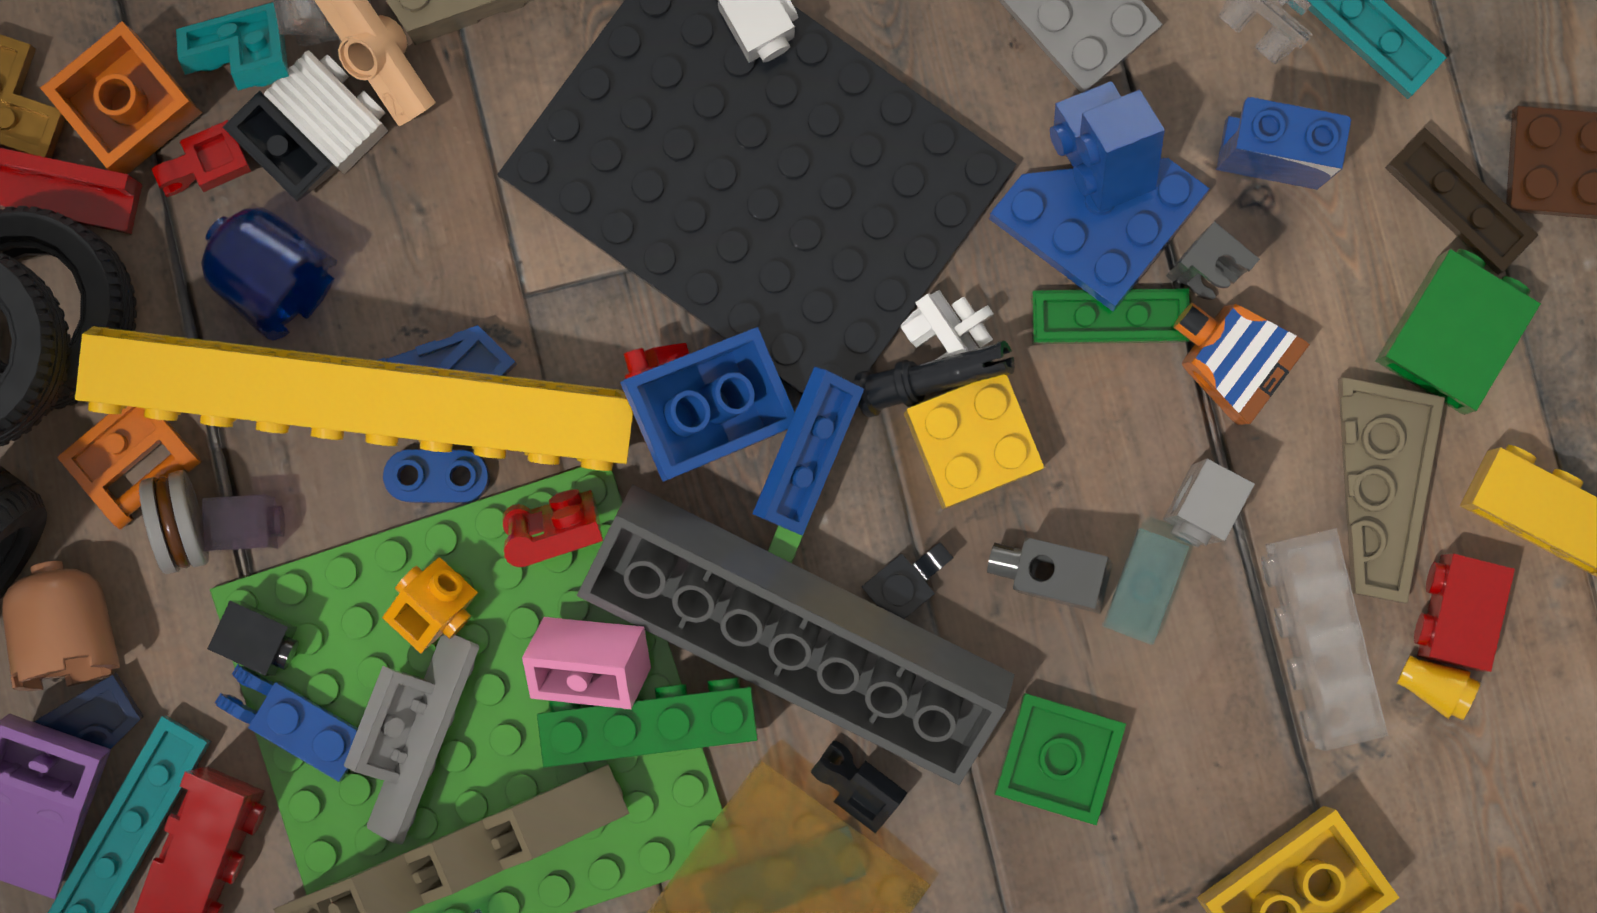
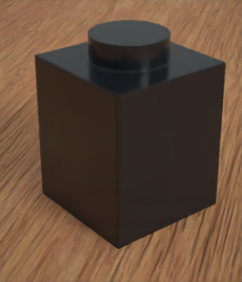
(254, 639)

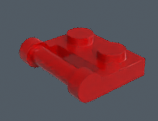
(567, 523)

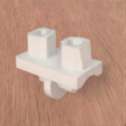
(938, 318)

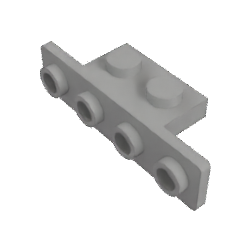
(405, 732)

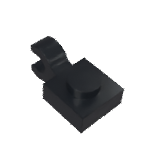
(902, 586)
(862, 791)

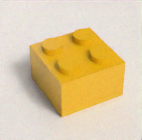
(973, 440)

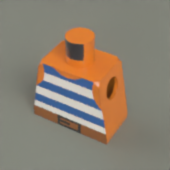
(1238, 357)

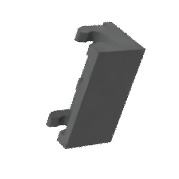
(1216, 258)

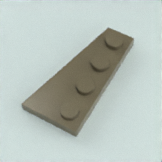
(1387, 474)

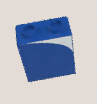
(1284, 143)

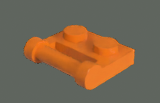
(114, 449)

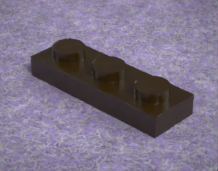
(1461, 201)

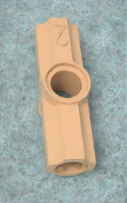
(375, 52)

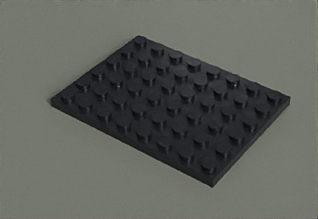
(759, 189)

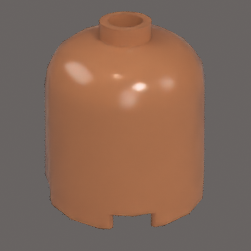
(57, 628)

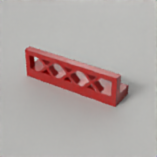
(74, 190)

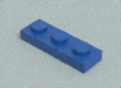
(808, 451)

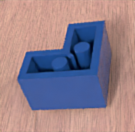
(1110, 143)

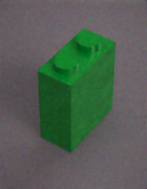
(1459, 330)

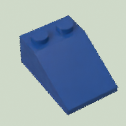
(709, 403)

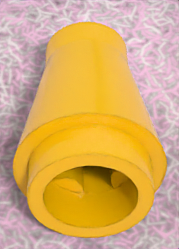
(1440, 686)

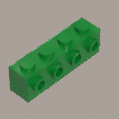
(652, 726)

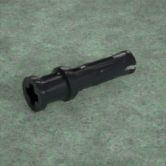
(911, 382)

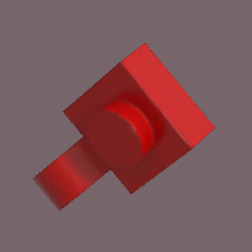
(209, 158)

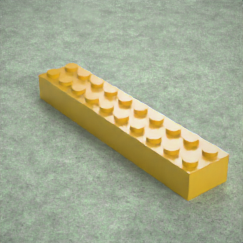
(352, 395)

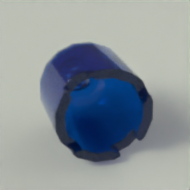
(265, 269)

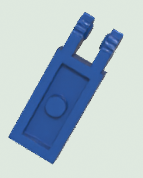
(293, 723)

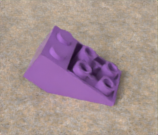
(43, 801)

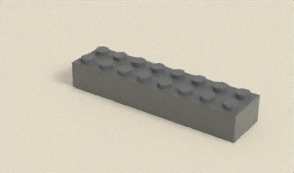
(797, 635)

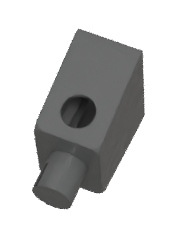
(1078, 575)

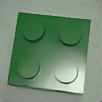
(1060, 759)

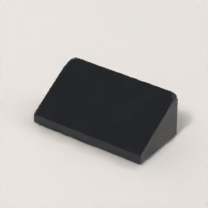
(279, 147)

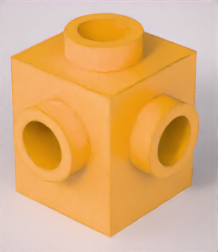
(438, 597)

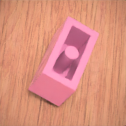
(587, 662)

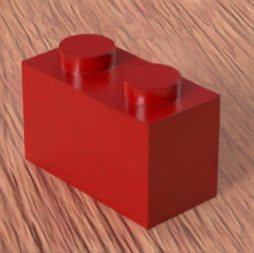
(1464, 612)

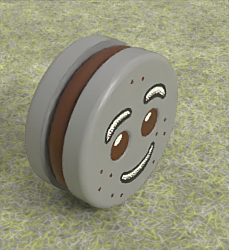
(173, 521)

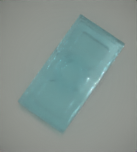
(1145, 586)

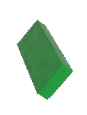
(1082, 319)

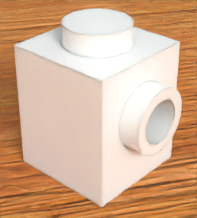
(760, 26)

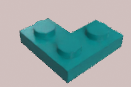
(244, 39)

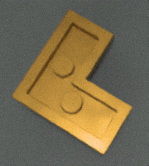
(24, 123)

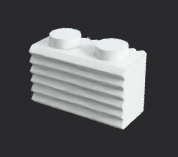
(327, 111)

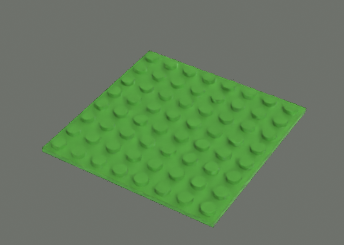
(494, 741)

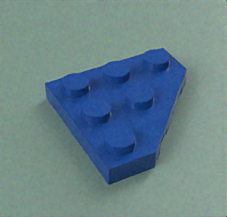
(1094, 248)

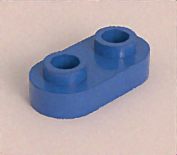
(435, 476)

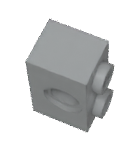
(1207, 503)

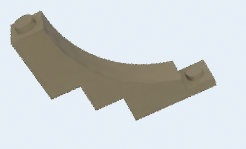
(474, 850)

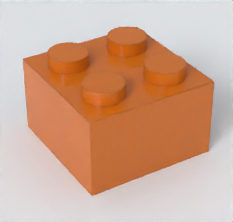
(121, 100)

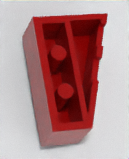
(202, 844)

